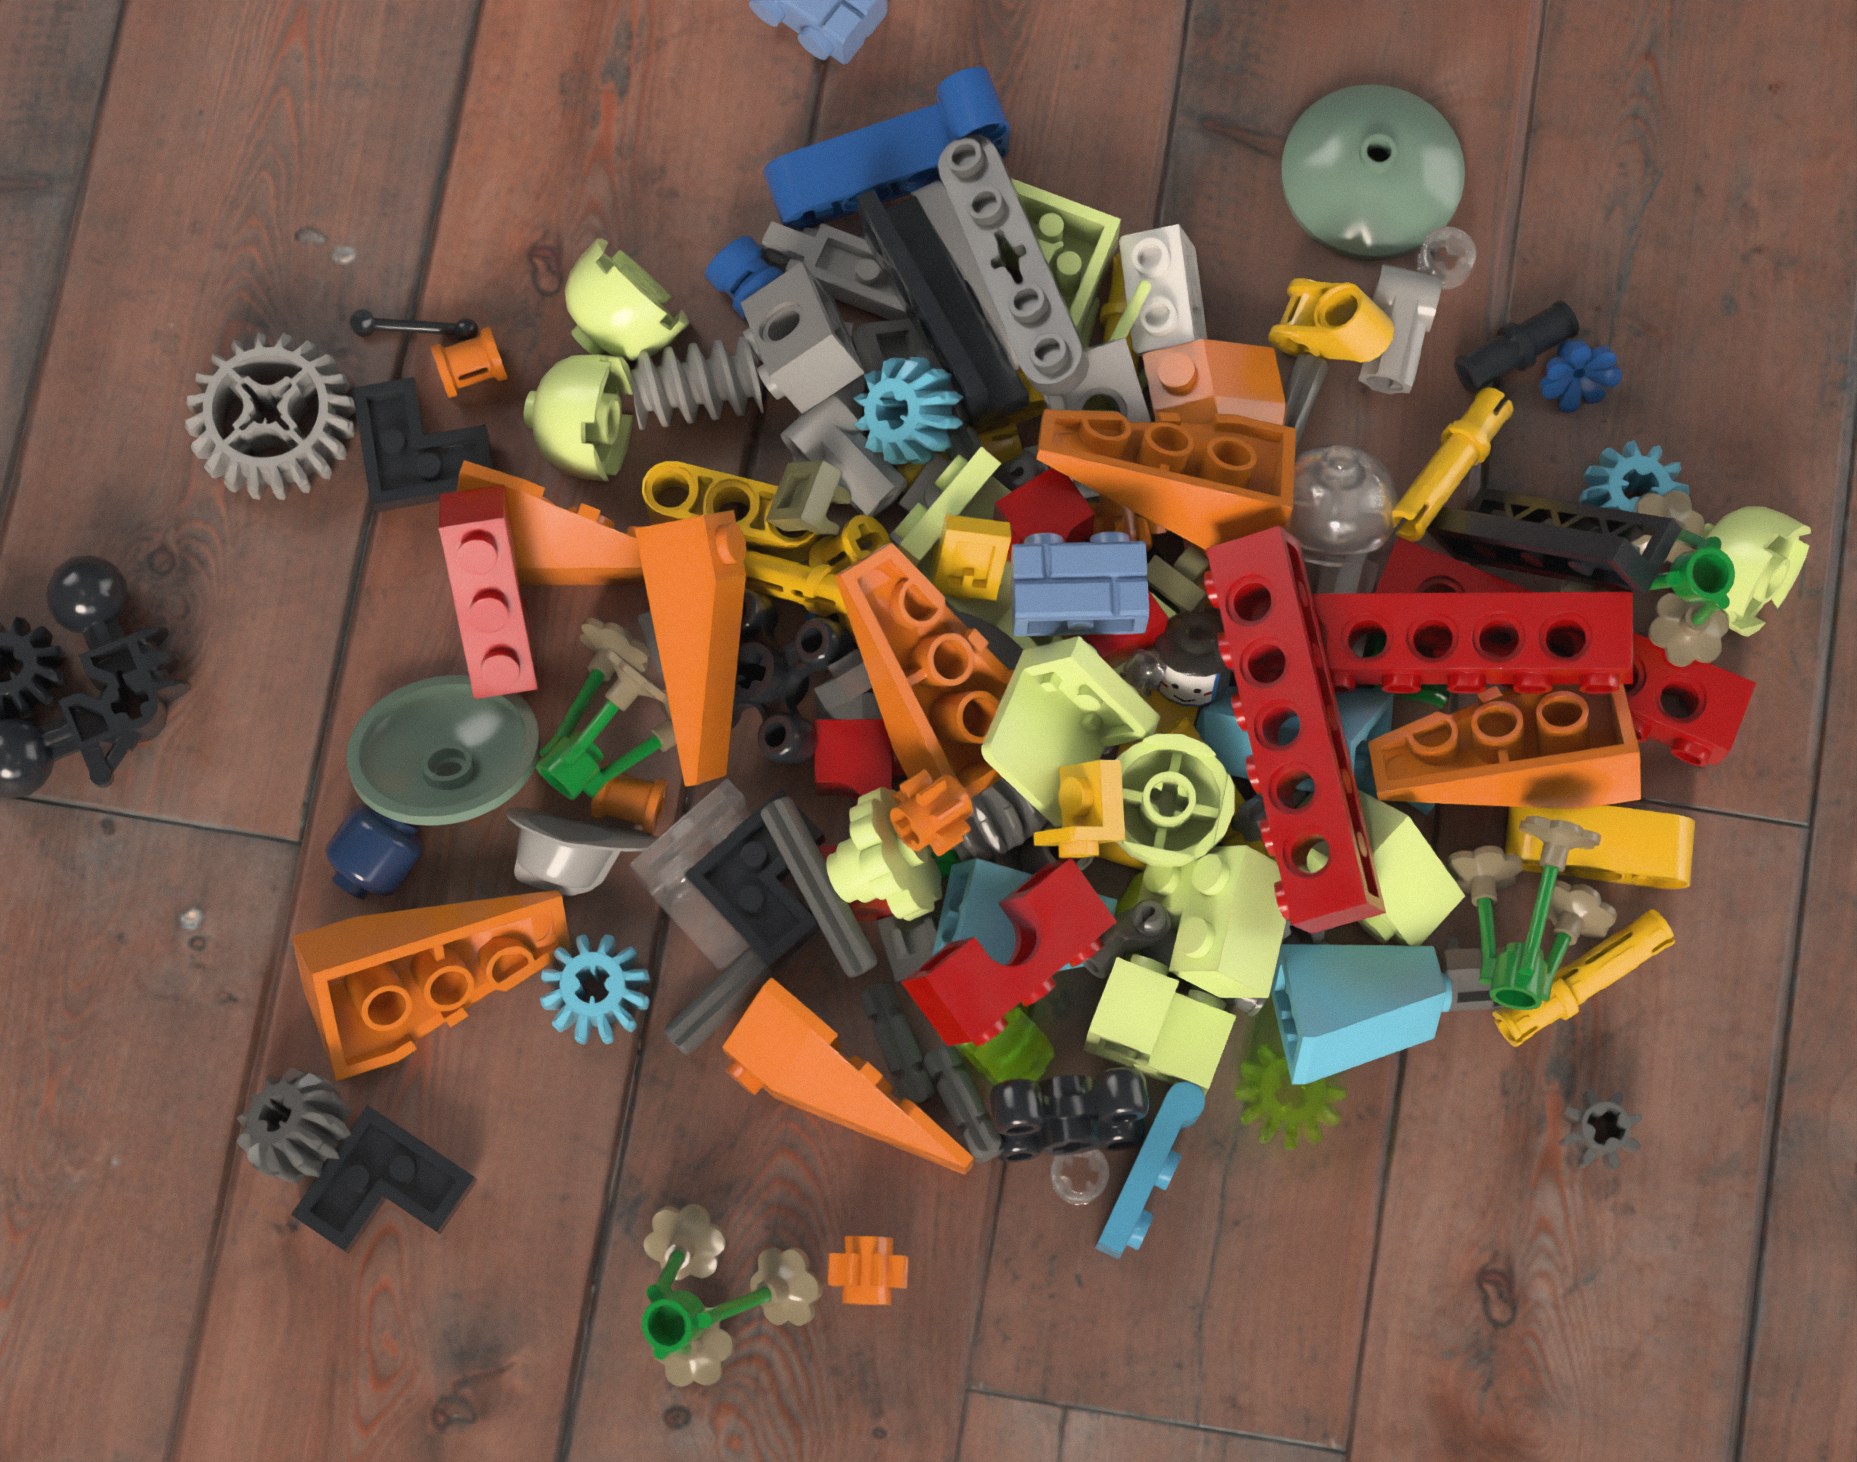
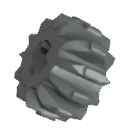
(998, 822)
(293, 1126)

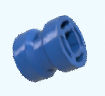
(740, 271)

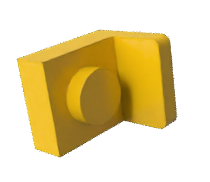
(970, 557)
(1090, 809)

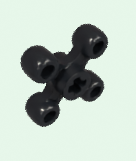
(778, 676)
(1070, 1114)

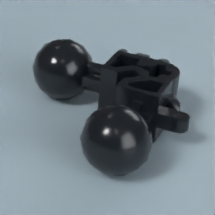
(89, 599)

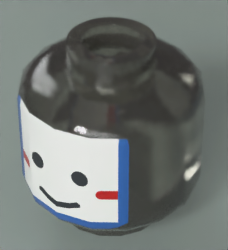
(1193, 659)

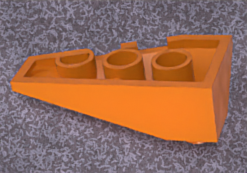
(1215, 379)
(1187, 477)
(559, 543)
(696, 609)
(925, 668)
(1515, 752)
(403, 973)
(801, 1063)

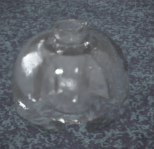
(1341, 505)

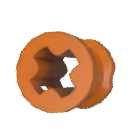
(468, 362)
(632, 800)

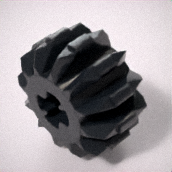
(38, 673)

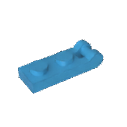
(1152, 1168)

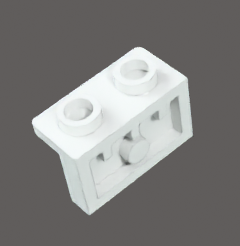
(1174, 304)

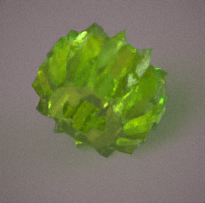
(1015, 1053)
(1267, 1084)

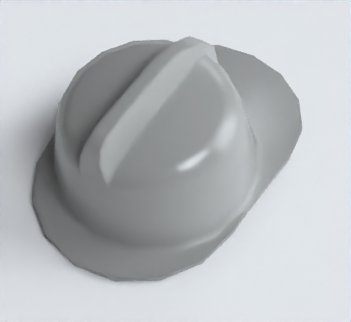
(568, 852)

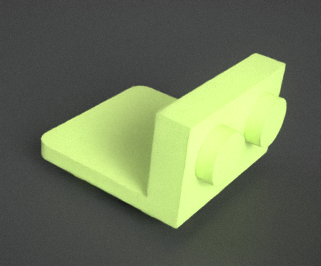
(967, 493)
(1061, 713)

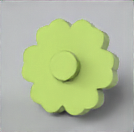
(880, 864)

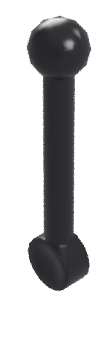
(365, 324)

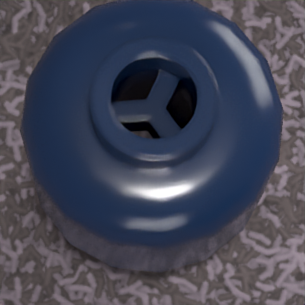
(372, 852)

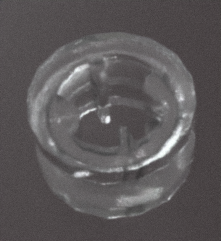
(1456, 243)
(1062, 1184)

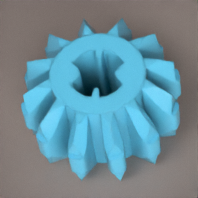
(908, 410)
(1629, 473)
(571, 993)

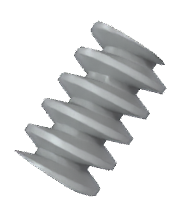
(695, 383)

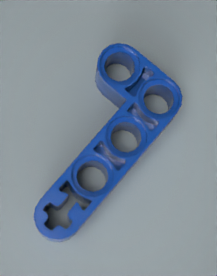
(889, 156)

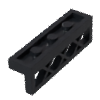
(941, 308)
(1561, 549)

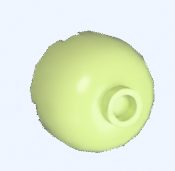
(619, 306)
(580, 415)
(1765, 561)
(1174, 800)

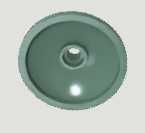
(1364, 204)
(440, 754)

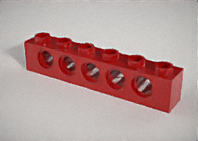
(1469, 619)
(1712, 694)
(1348, 883)

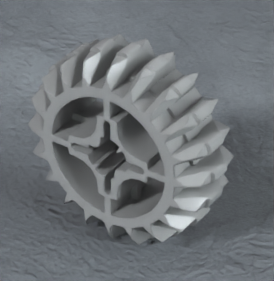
(252, 434)

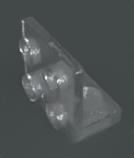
(666, 861)

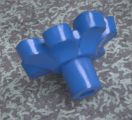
(1580, 373)

